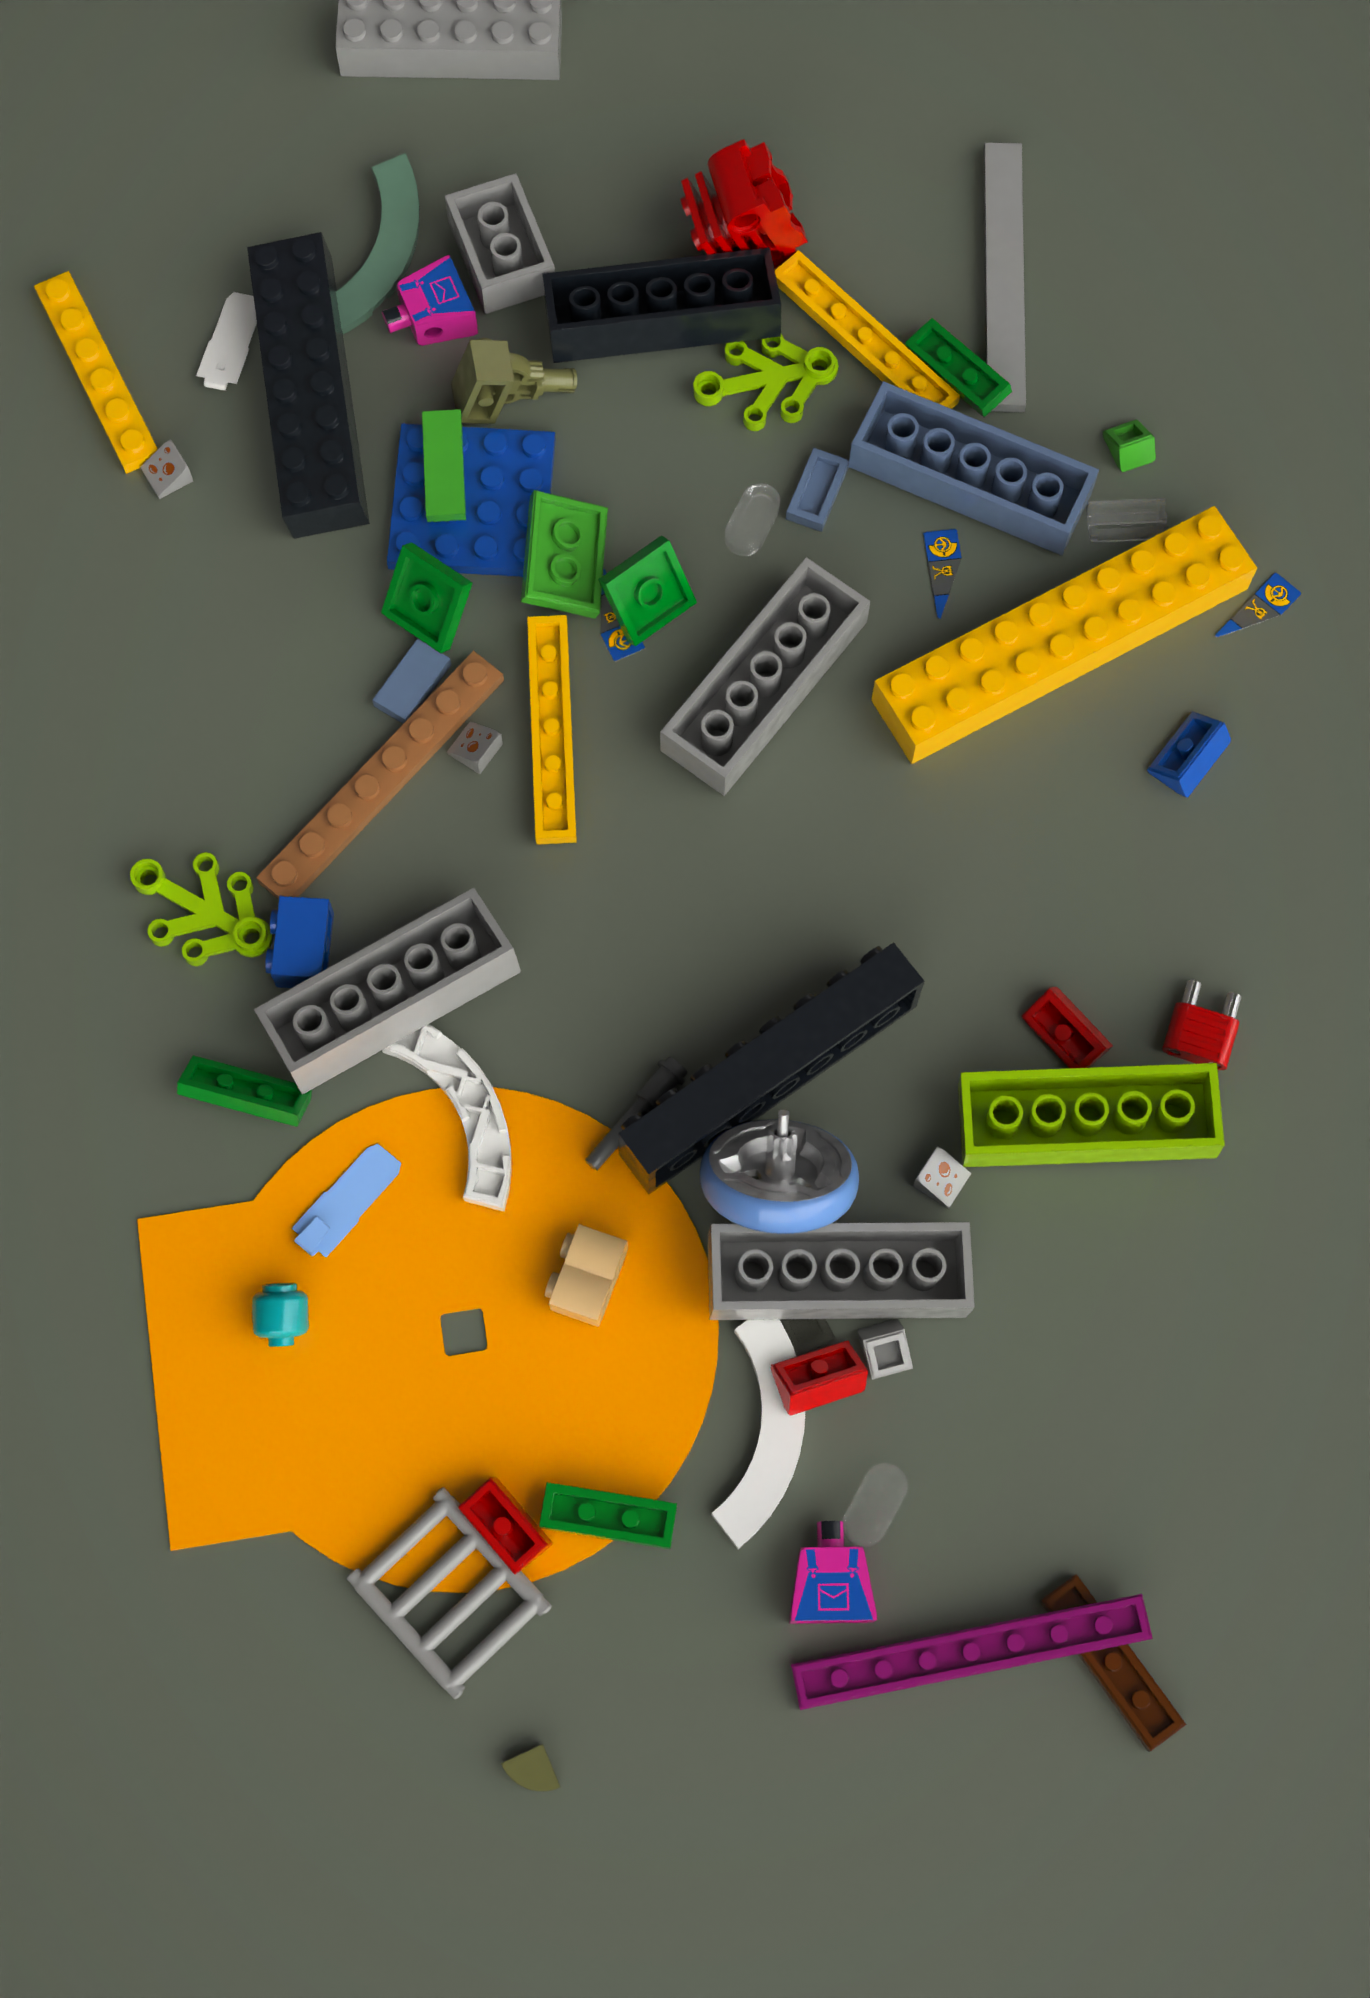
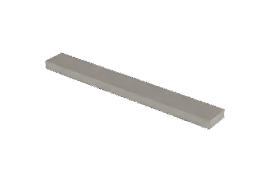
(1005, 269)

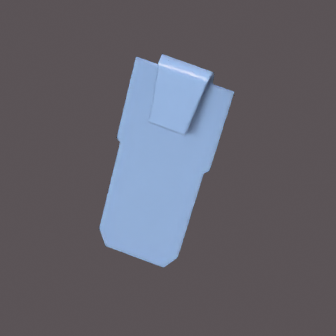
(345, 1202)

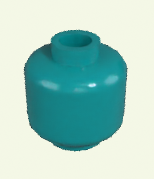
(280, 1313)

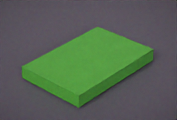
(564, 554)

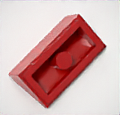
(1066, 1030)
(819, 1377)
(505, 1525)

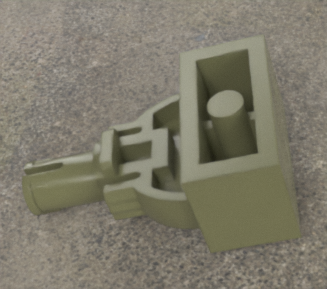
(494, 377)

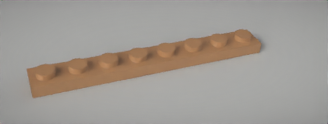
(381, 778)

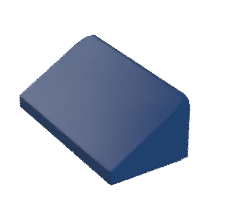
(1190, 753)

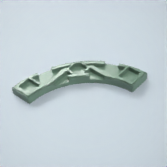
(392, 248)

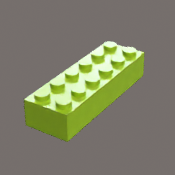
(1090, 1115)

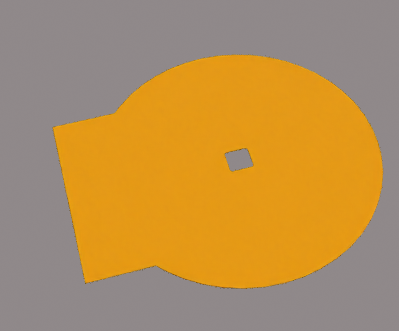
(366, 1406)

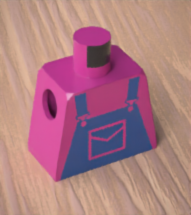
(433, 305)
(832, 1581)

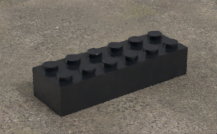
(662, 305)

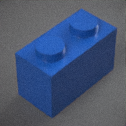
(301, 940)

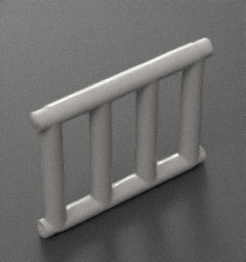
(393, 1613)

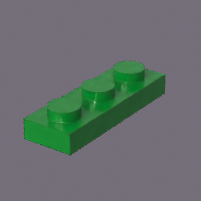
(959, 367)
(243, 1091)
(608, 1515)

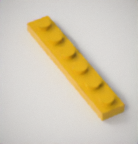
(860, 331)
(96, 371)
(551, 730)

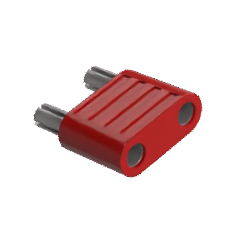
(1200, 1033)

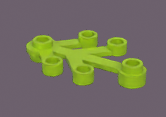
(770, 377)
(206, 912)

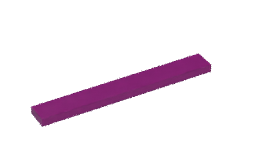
(971, 1651)

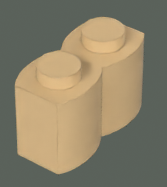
(587, 1275)

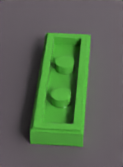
(443, 465)

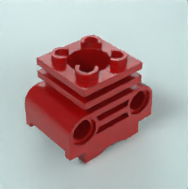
(748, 205)

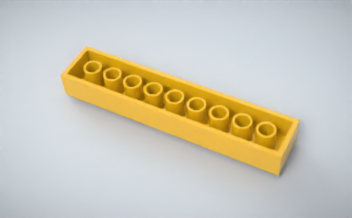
(1062, 634)

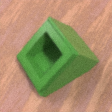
(1130, 445)

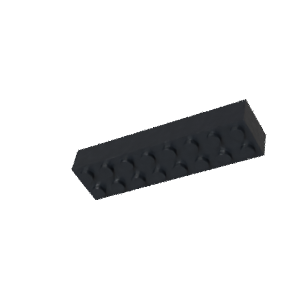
(307, 386)
(770, 1066)

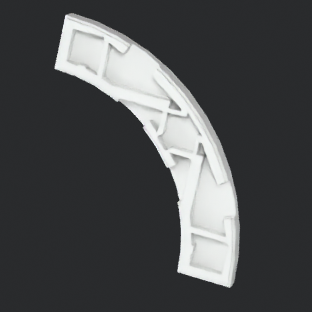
(476, 1105)
(777, 1443)

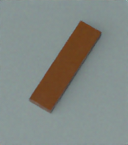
(1122, 1676)

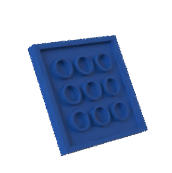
(499, 477)

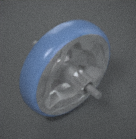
(801, 1169)

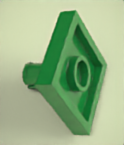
(647, 590)
(426, 597)

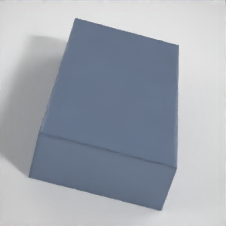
(817, 489)
(411, 681)

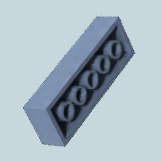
(972, 468)

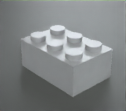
(499, 242)

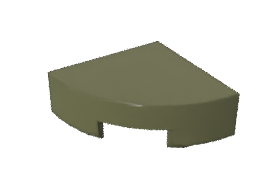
(532, 1770)

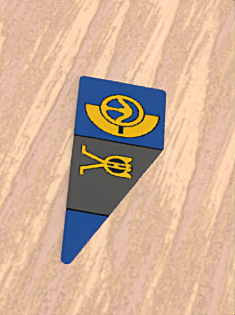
(943, 562)
(1265, 604)
(613, 634)

